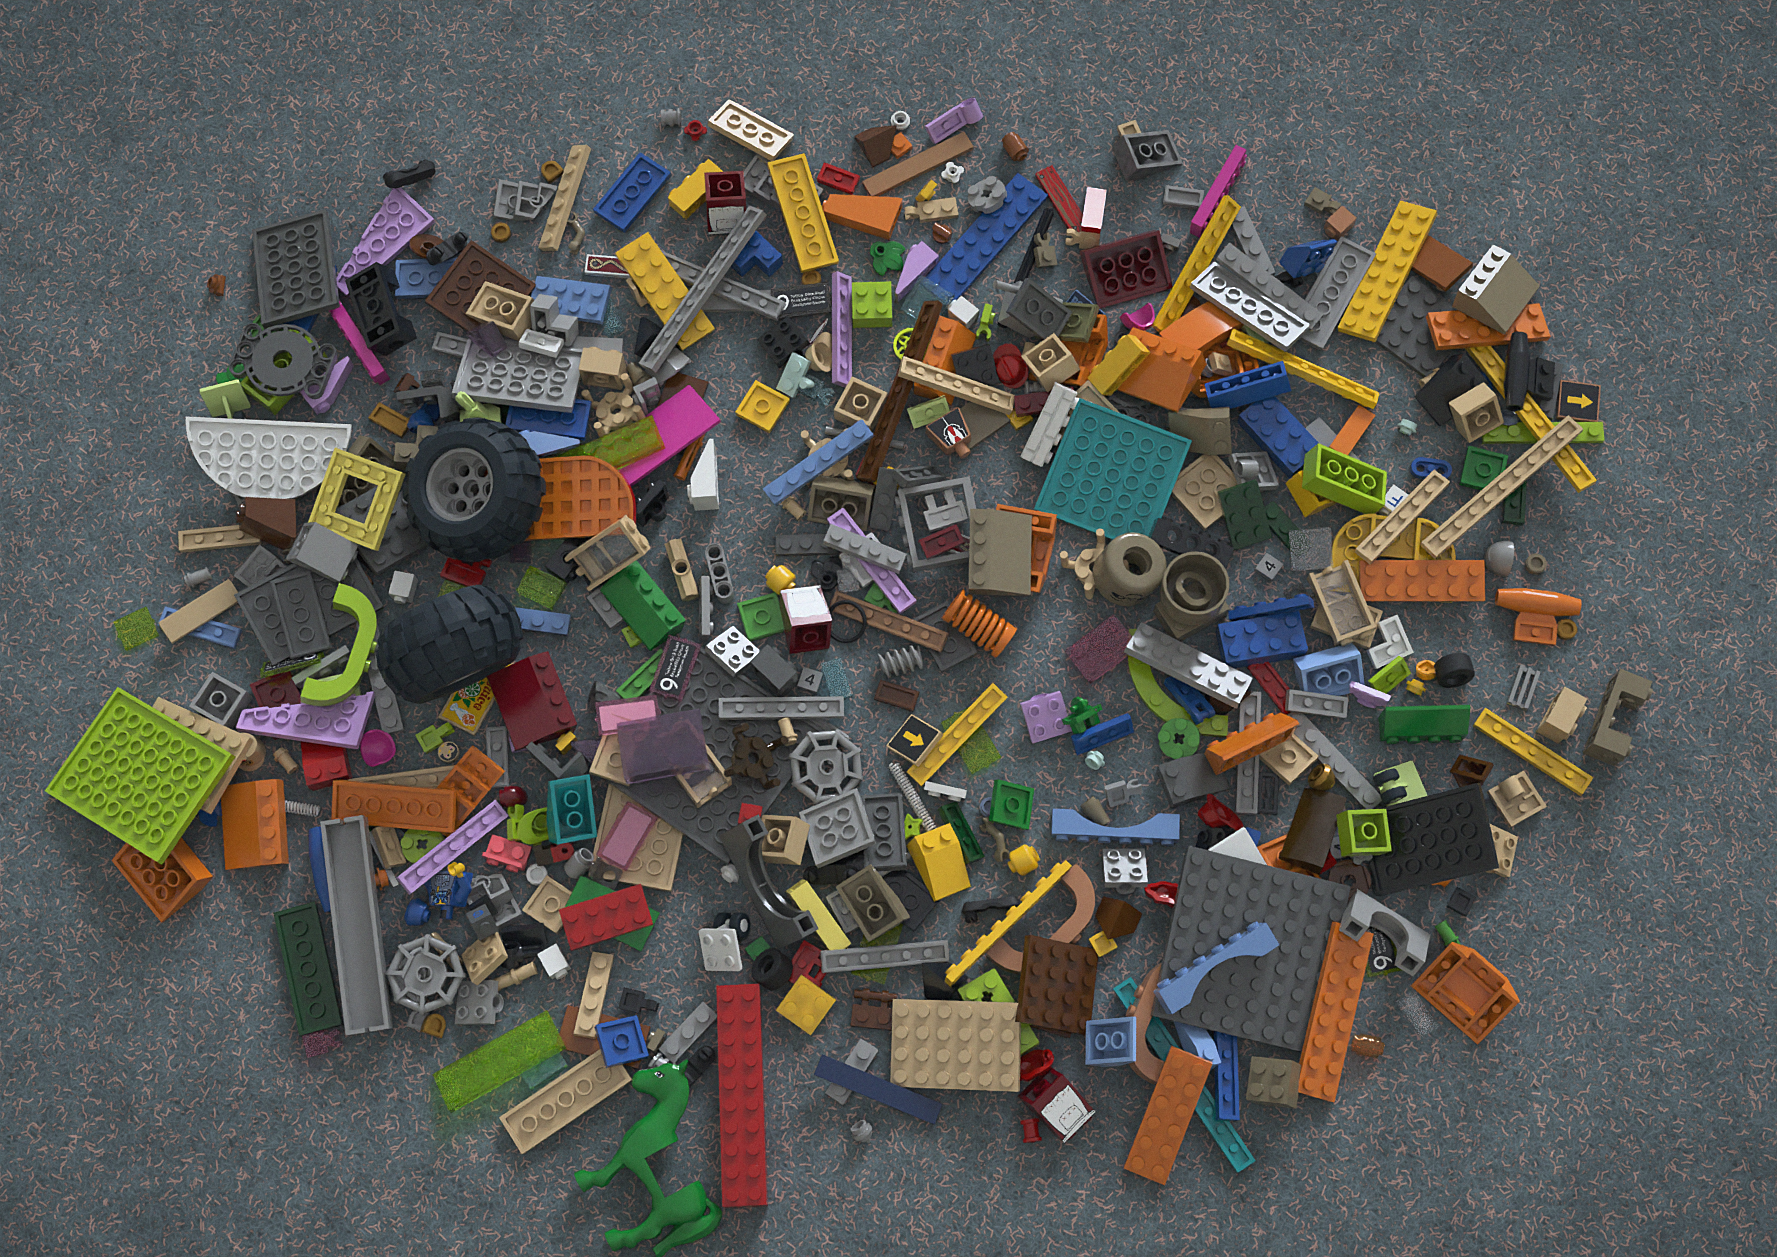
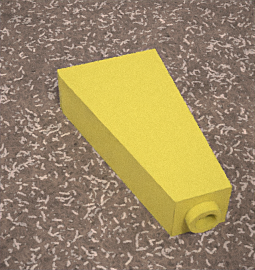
(829, 931)

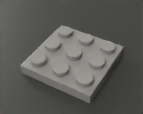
(838, 828)

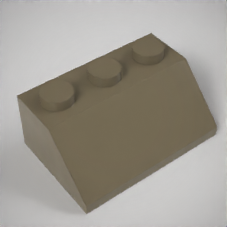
(833, 494)

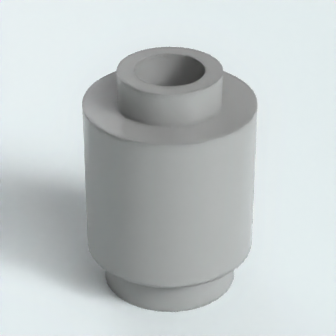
(579, 863)

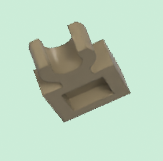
(1044, 254)

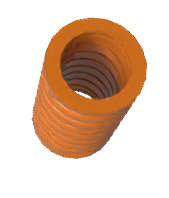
(981, 618)

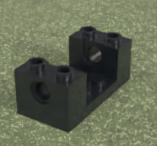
(382, 327)

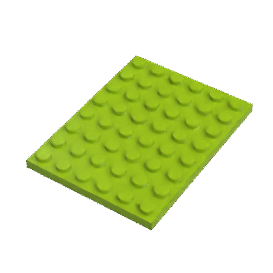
(140, 775)

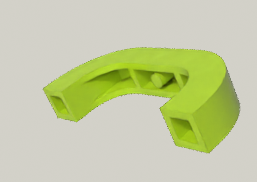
(335, 691)

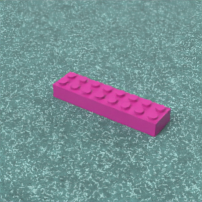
(1219, 189)
(359, 345)

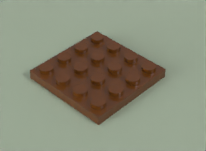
(466, 277)
(1056, 985)

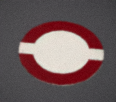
(817, 332)

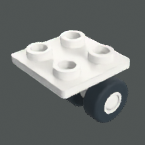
(721, 944)

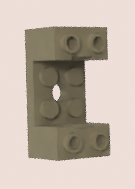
(1624, 690)

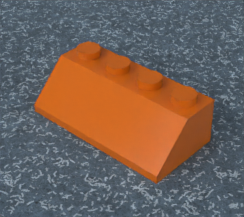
(947, 339)

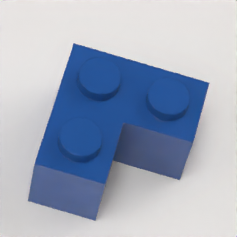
(760, 253)

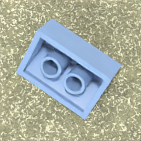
(1329, 670)

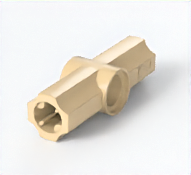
(678, 559)

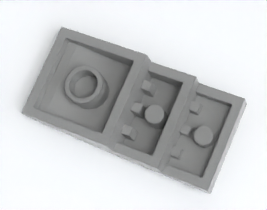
(759, 182)

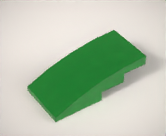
(587, 889)

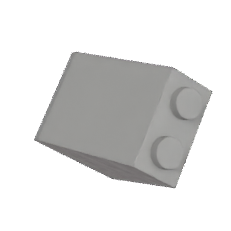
(322, 551)

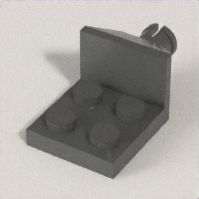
(435, 395)
(575, 767)

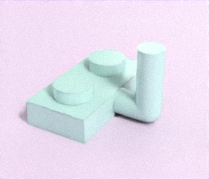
(794, 376)

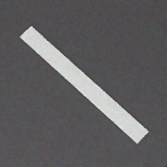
(389, 872)

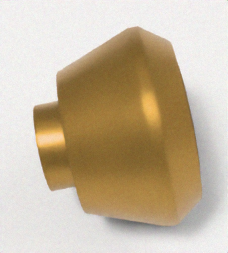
(1321, 777)

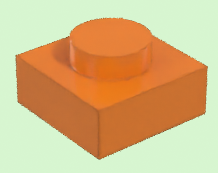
(900, 145)

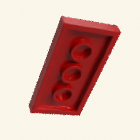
(605, 917)

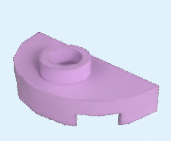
(1368, 696)

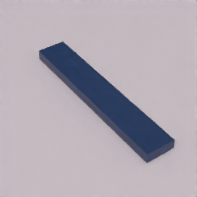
(878, 1089)

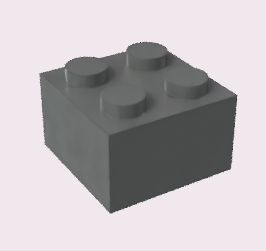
(774, 671)

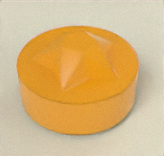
(1425, 670)

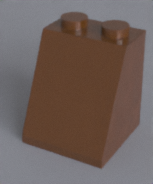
(269, 520)

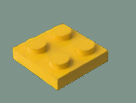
(762, 406)
(805, 1004)

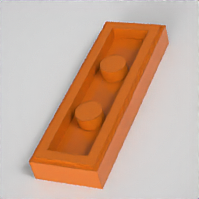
(1352, 430)

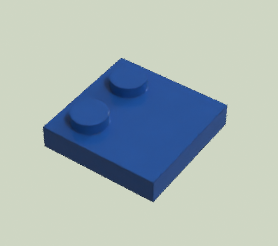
(621, 1041)

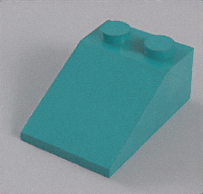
(570, 810)

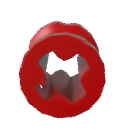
(1031, 1130)

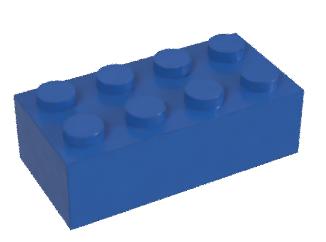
(1277, 433)
(1261, 640)

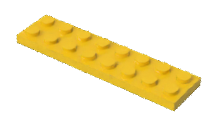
(1388, 271)

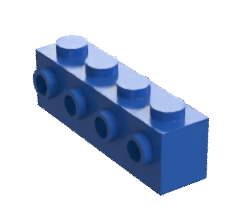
(1248, 386)

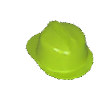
(533, 826)

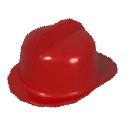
(1010, 366)
(1218, 815)

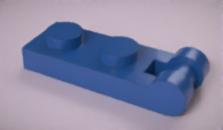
(1190, 699)

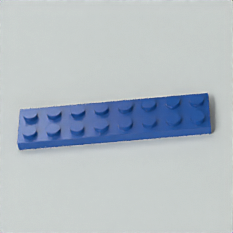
(987, 237)

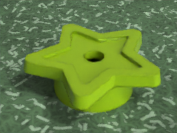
(915, 823)

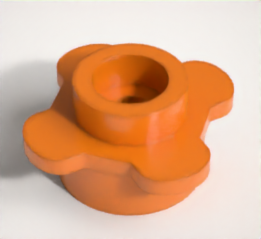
(381, 878)

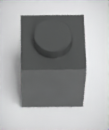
(482, 922)

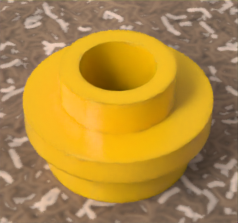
(1415, 687)

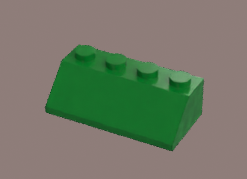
(643, 605)
(1424, 723)

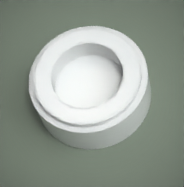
(536, 874)

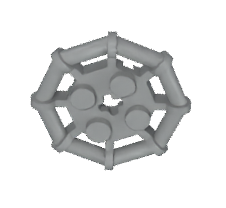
(816, 759)
(437, 971)

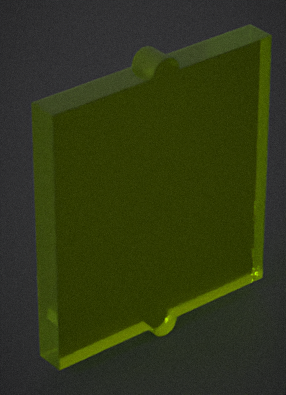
(136, 628)

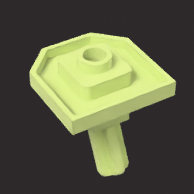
(475, 409)

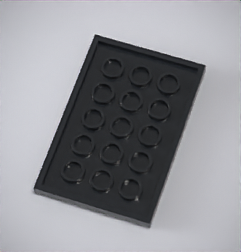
(1435, 841)

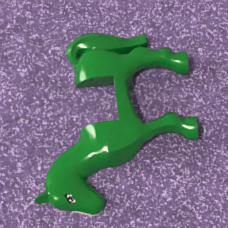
(646, 1137)

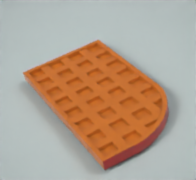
(581, 498)

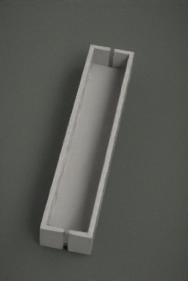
(356, 925)

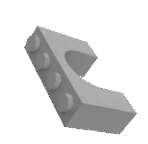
(1408, 938)

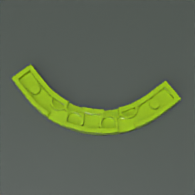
(1162, 705)

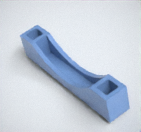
(1070, 824)
(1178, 991)

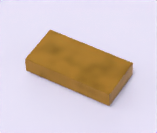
(389, 420)

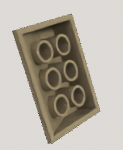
(1496, 290)
(999, 553)

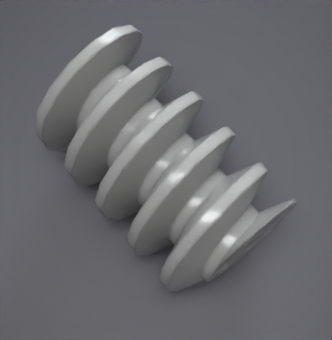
(901, 661)

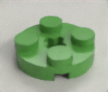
(1181, 726)

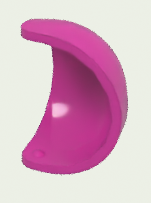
(1141, 319)
(377, 747)

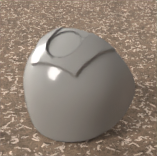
(1500, 558)

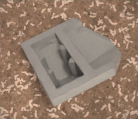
(672, 364)

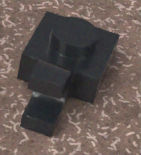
(634, 1001)

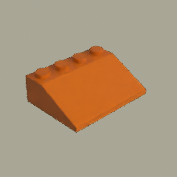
(1165, 373)
(1250, 742)
(254, 824)
(167, 885)

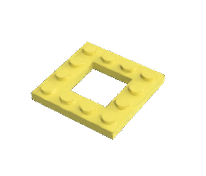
(389, 485)

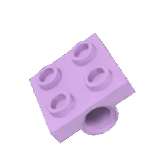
(1044, 716)

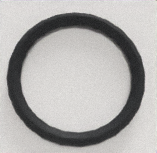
(863, 618)

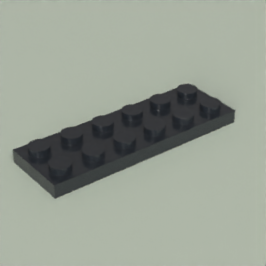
(908, 889)

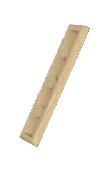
(199, 611)

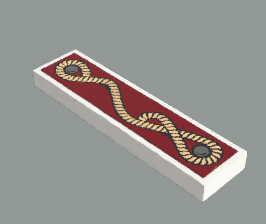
(604, 266)

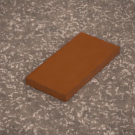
(586, 1045)

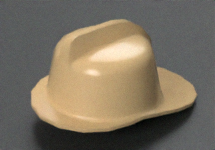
(820, 353)

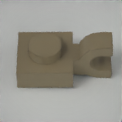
(1321, 201)

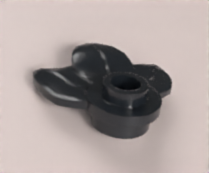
(826, 571)

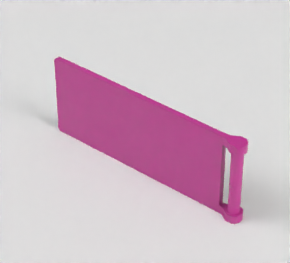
(680, 423)

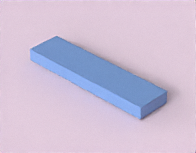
(212, 631)

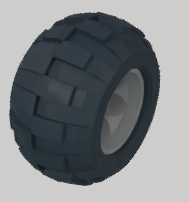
(506, 497)
(448, 643)

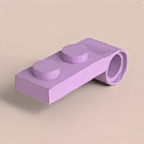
(954, 119)

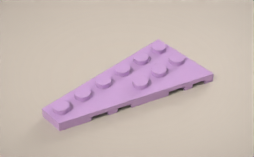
(386, 234)
(327, 725)

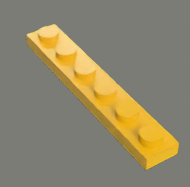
(958, 733)
(1533, 751)

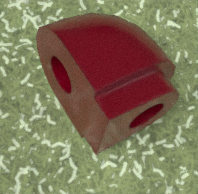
(512, 795)

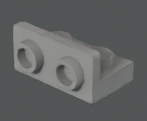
(646, 394)

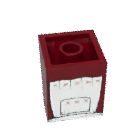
(724, 200)
(805, 619)
(1057, 1104)

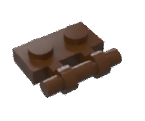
(872, 1016)

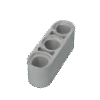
(715, 565)

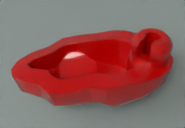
(1162, 892)
(1035, 1064)

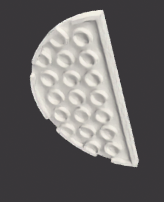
(265, 455)

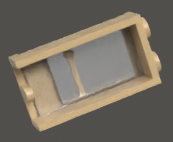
(609, 551)
(1342, 604)
(705, 784)

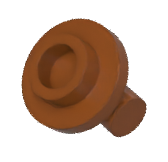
(941, 233)
(216, 284)

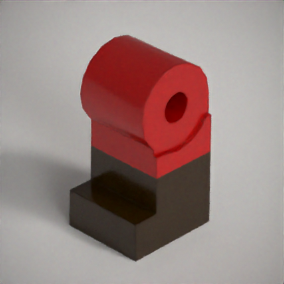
(552, 853)

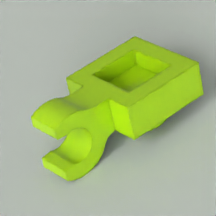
(986, 319)
(432, 738)
(515, 814)

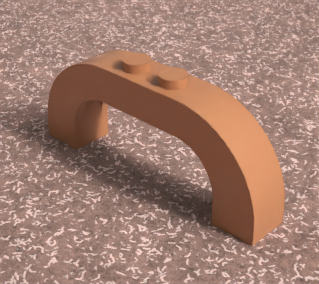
(1083, 892)
(1146, 1064)

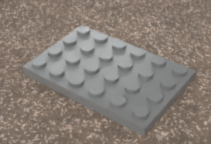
(520, 377)

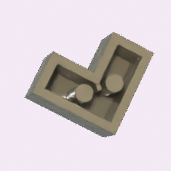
(405, 451)

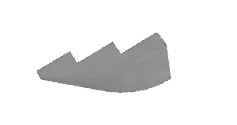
(522, 198)
(258, 566)
(499, 894)

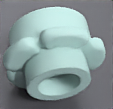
(1407, 427)
(1094, 760)

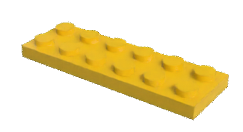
(802, 213)
(661, 286)

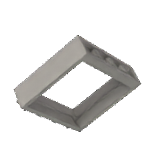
(904, 522)

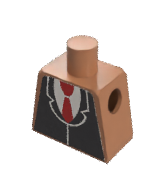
(950, 433)

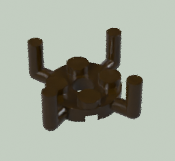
(762, 755)

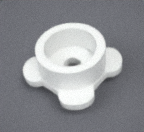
(954, 178)

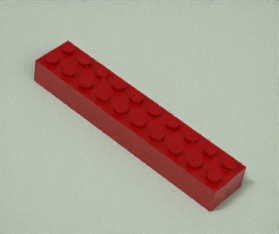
(741, 1096)

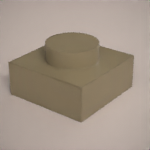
(655, 1040)

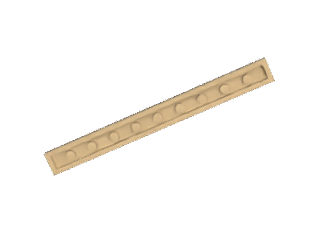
(1501, 487)

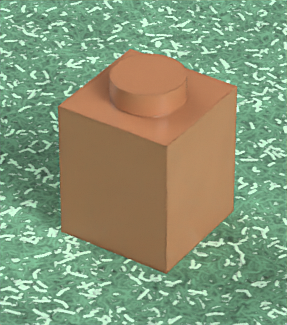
(1339, 223)

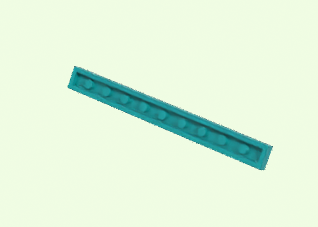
(1220, 1130)

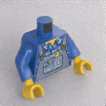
(449, 889)

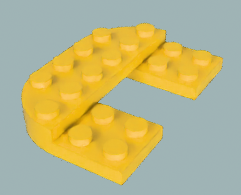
(1404, 547)

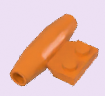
(1537, 612)

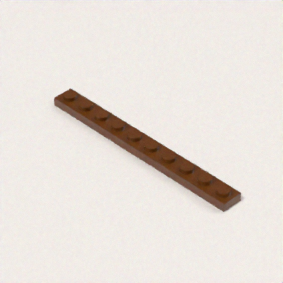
(898, 394)

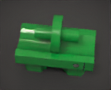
(1082, 712)

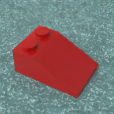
(324, 764)

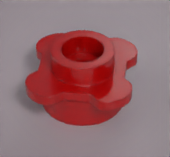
(695, 124)

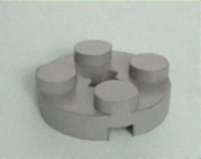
(990, 186)

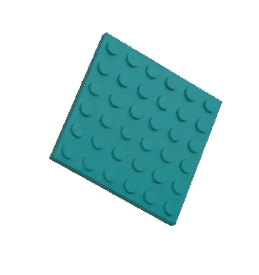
(1112, 472)

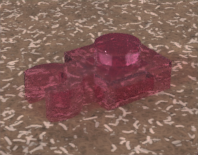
(317, 1043)

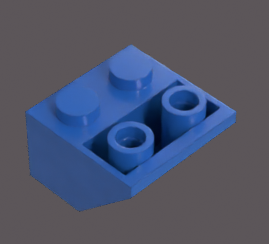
(1307, 257)

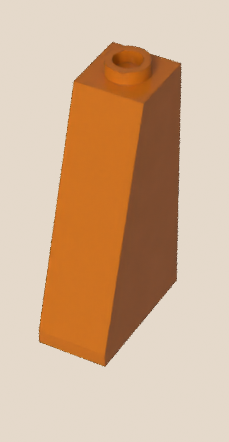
(864, 213)

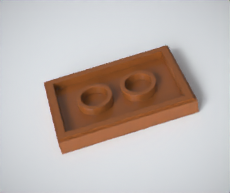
(1440, 264)

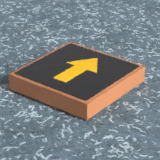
(1578, 401)

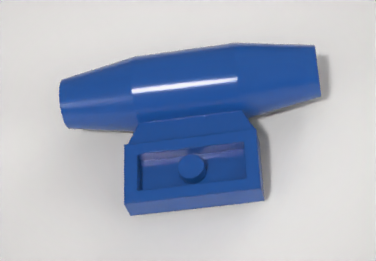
(318, 867)

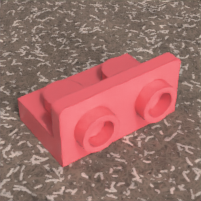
(507, 853)

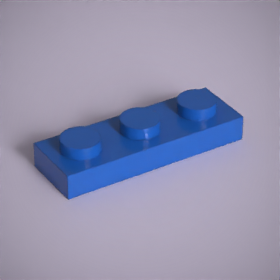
(1102, 734)

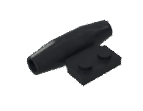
(1525, 374)

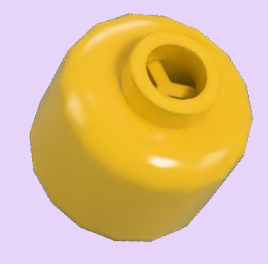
(780, 579)
(1023, 860)

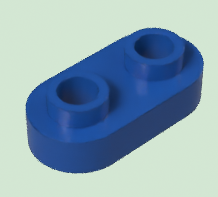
(1428, 466)

